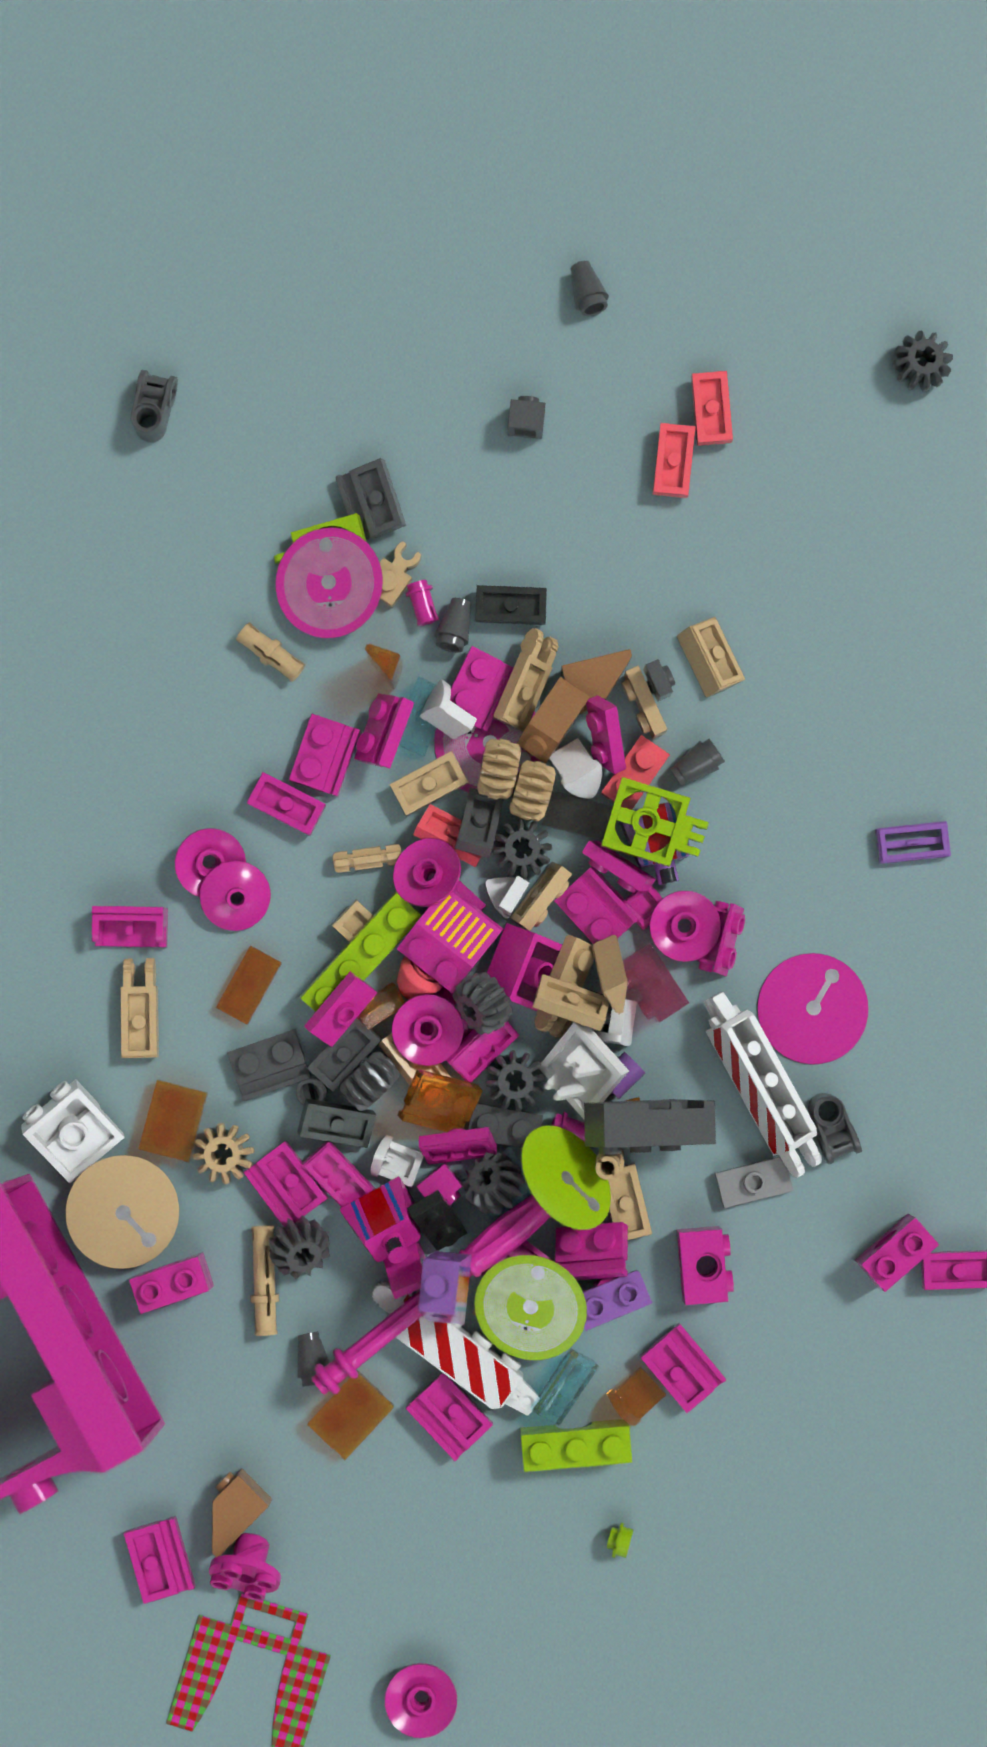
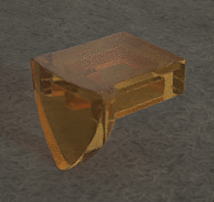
(382, 1006)
(635, 1396)

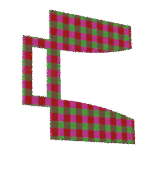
(209, 1656)

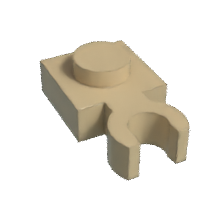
(395, 576)
(352, 920)

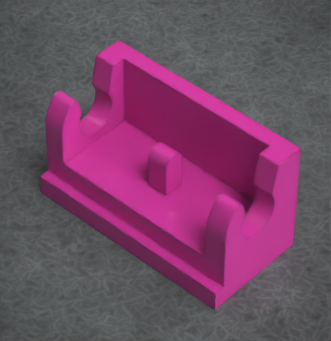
(129, 926)

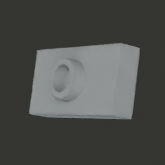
(753, 1182)

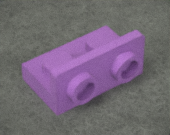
(615, 1299)

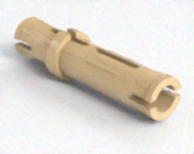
(264, 1282)

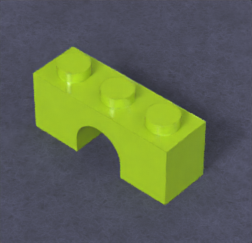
(562, 1448)

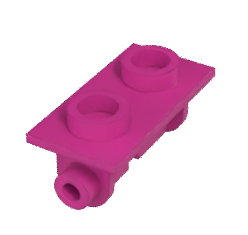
(723, 954)

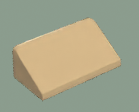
(710, 656)
(611, 972)

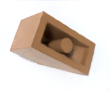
(597, 674)
(553, 720)
(235, 1508)

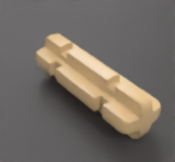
(366, 858)

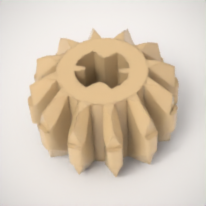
(499, 769)
(532, 790)
(231, 1162)

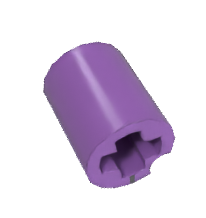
(634, 1074)

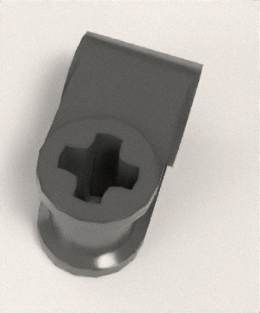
(153, 398)
(834, 1135)

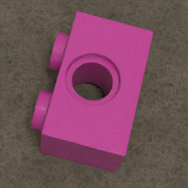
(896, 1252)
(171, 1283)
(699, 1287)

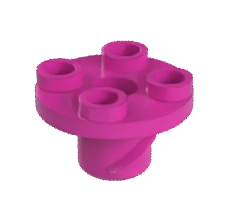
(246, 1568)

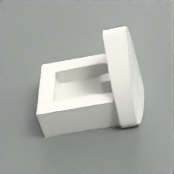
(446, 714)
(577, 769)
(506, 893)
(620, 1025)
(396, 1160)

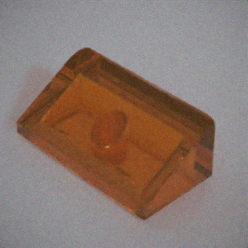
(386, 663)

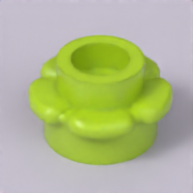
(620, 1540)

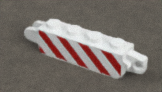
(762, 1083)
(463, 1357)

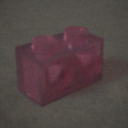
(653, 984)

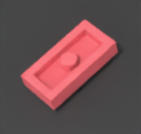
(711, 408)
(674, 460)
(641, 766)
(443, 826)

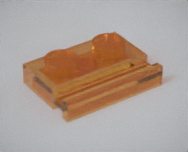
(439, 1101)
(173, 1120)
(350, 1415)

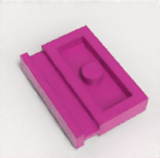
(480, 686)
(383, 730)
(324, 755)
(597, 907)
(285, 1184)
(594, 1251)
(683, 1368)
(449, 1416)
(159, 1559)

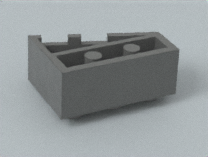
(648, 1124)

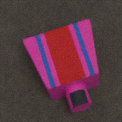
(384, 1221)

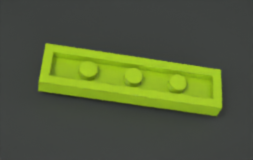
(365, 949)

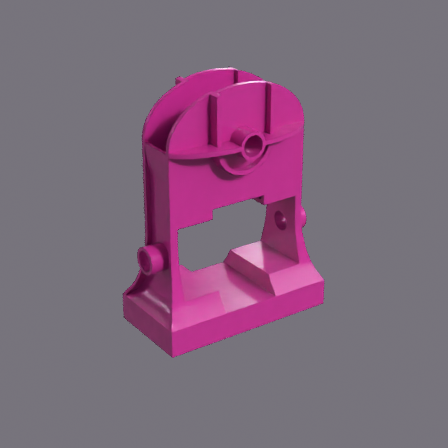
(95, 1393)

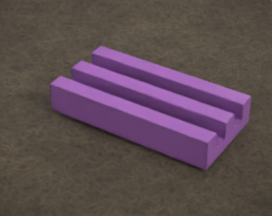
(882, 845)

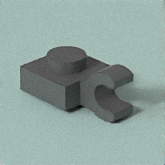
(659, 680)

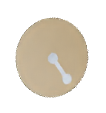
(122, 1211)

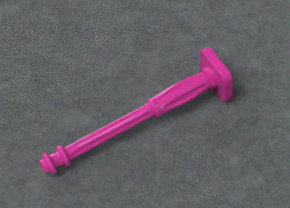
(486, 1249)

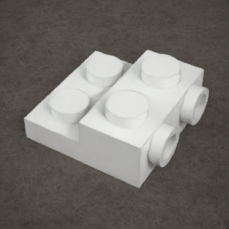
(70, 1130)

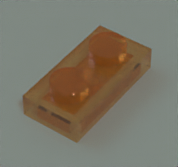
(249, 985)

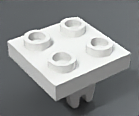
(582, 1068)

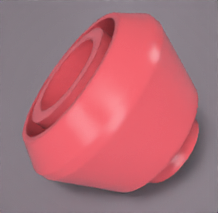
(414, 981)

